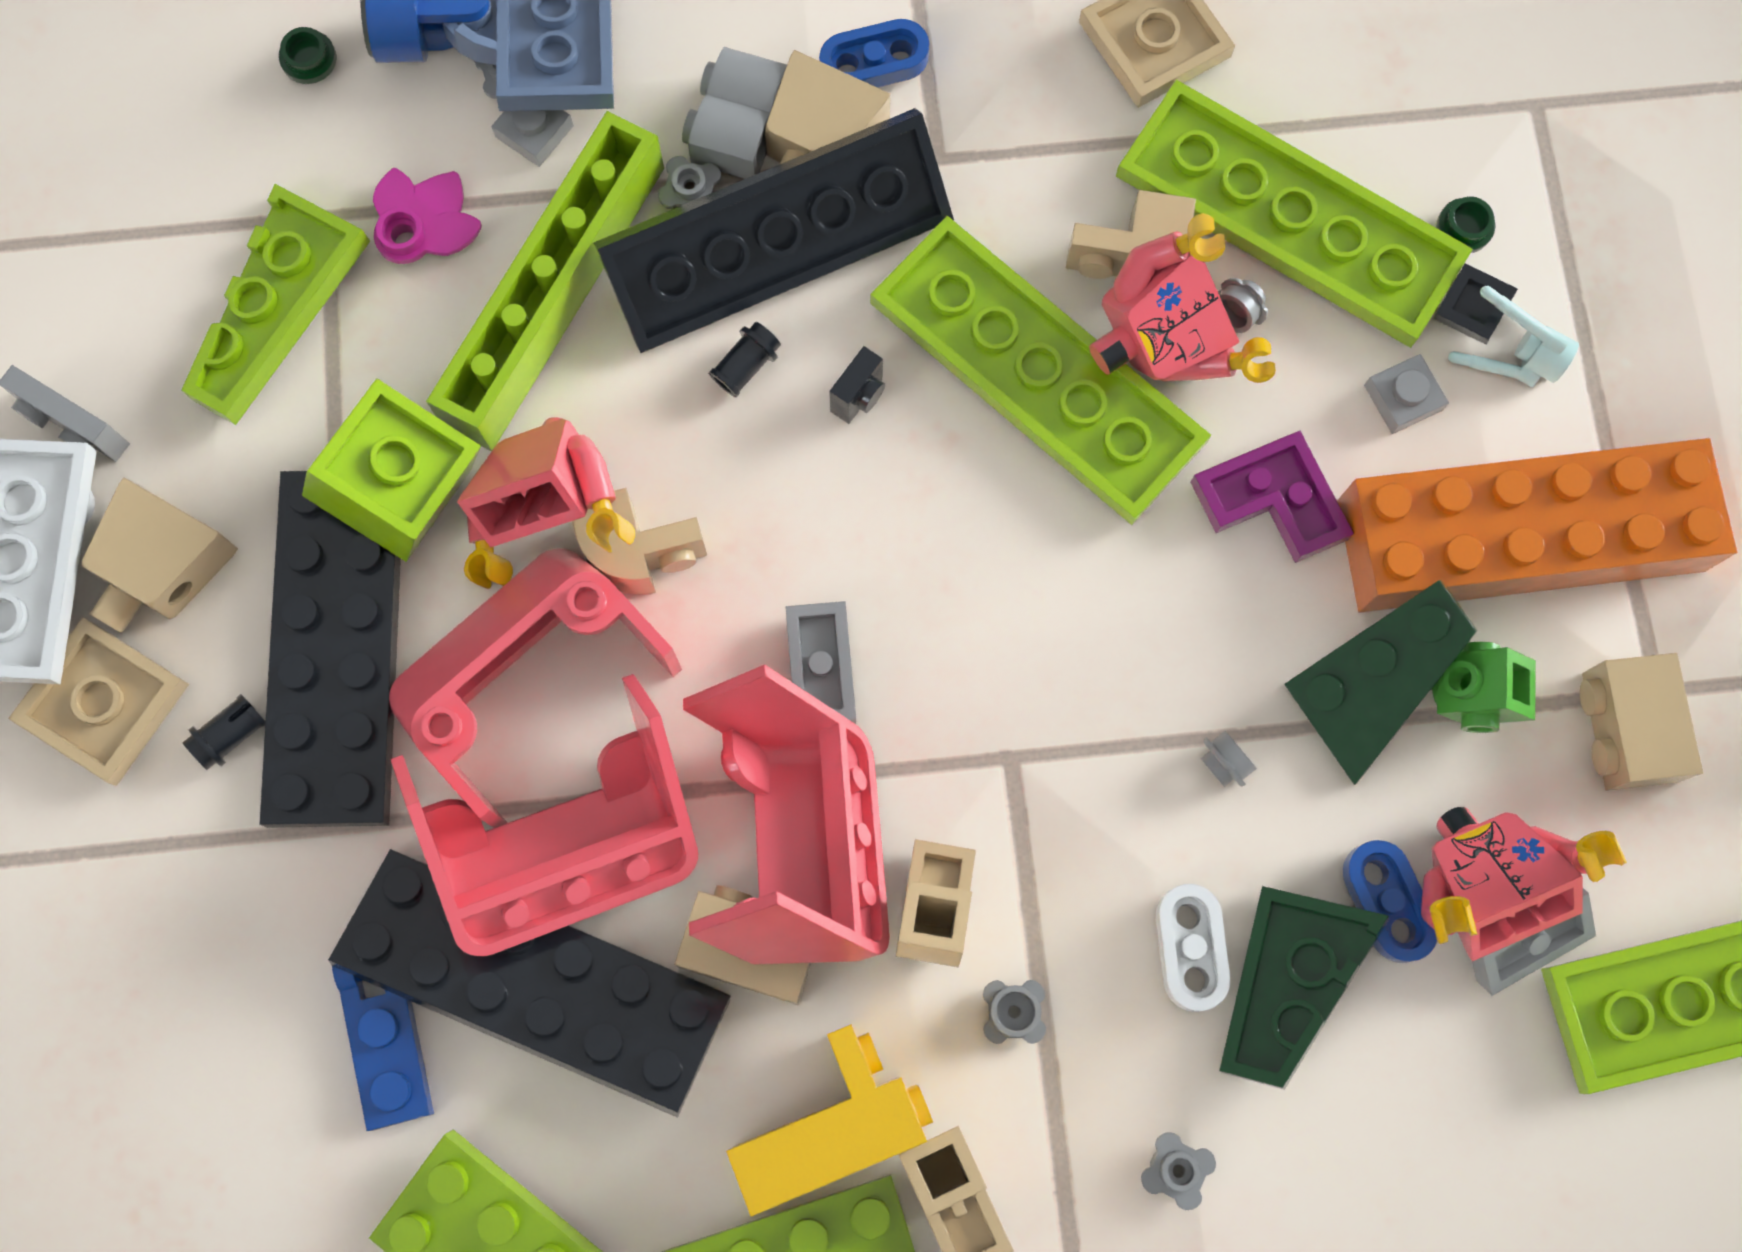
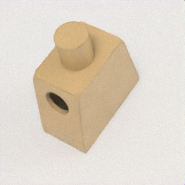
(819, 107)
(150, 556)

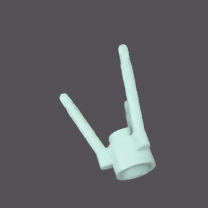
(1541, 349)

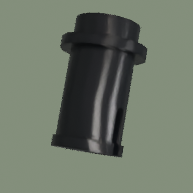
(745, 358)
(223, 732)

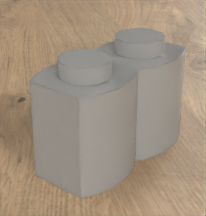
(733, 112)

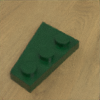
(1380, 676)
(1292, 980)

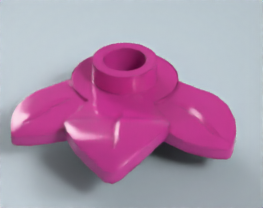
(426, 210)

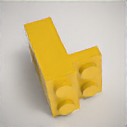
(836, 1139)

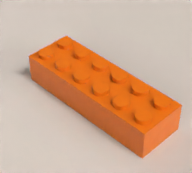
(1537, 523)

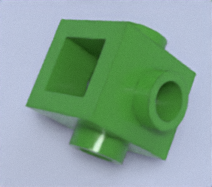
(1487, 688)

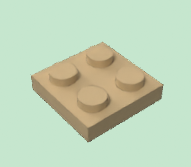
(1155, 42)
(105, 703)

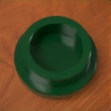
(307, 55)
(1468, 221)

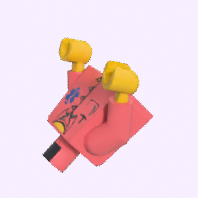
(1172, 316)
(532, 486)
(1507, 879)

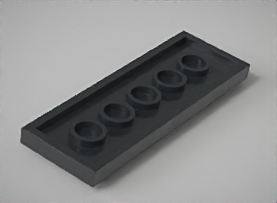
(775, 230)
(328, 671)
(550, 996)

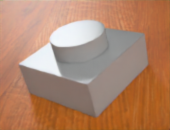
(533, 132)
(1406, 393)

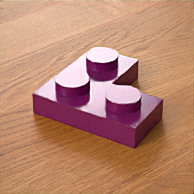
(1278, 480)

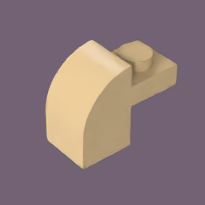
(1102, 250)
(628, 566)
(936, 904)
(954, 1195)

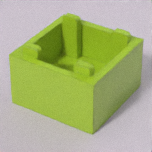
(390, 469)

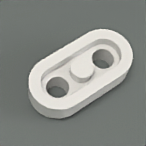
(1195, 948)

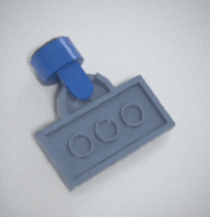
(542, 49)

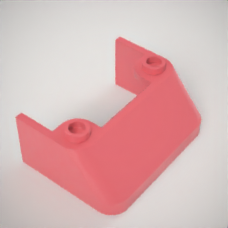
(435, 689)
(813, 825)
(565, 859)

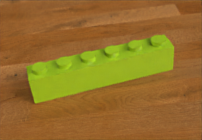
(547, 282)

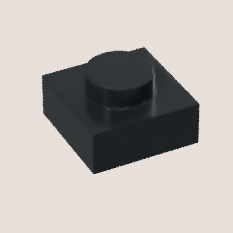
(1466, 308)
(858, 386)

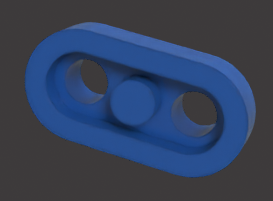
(872, 50)
(1396, 896)

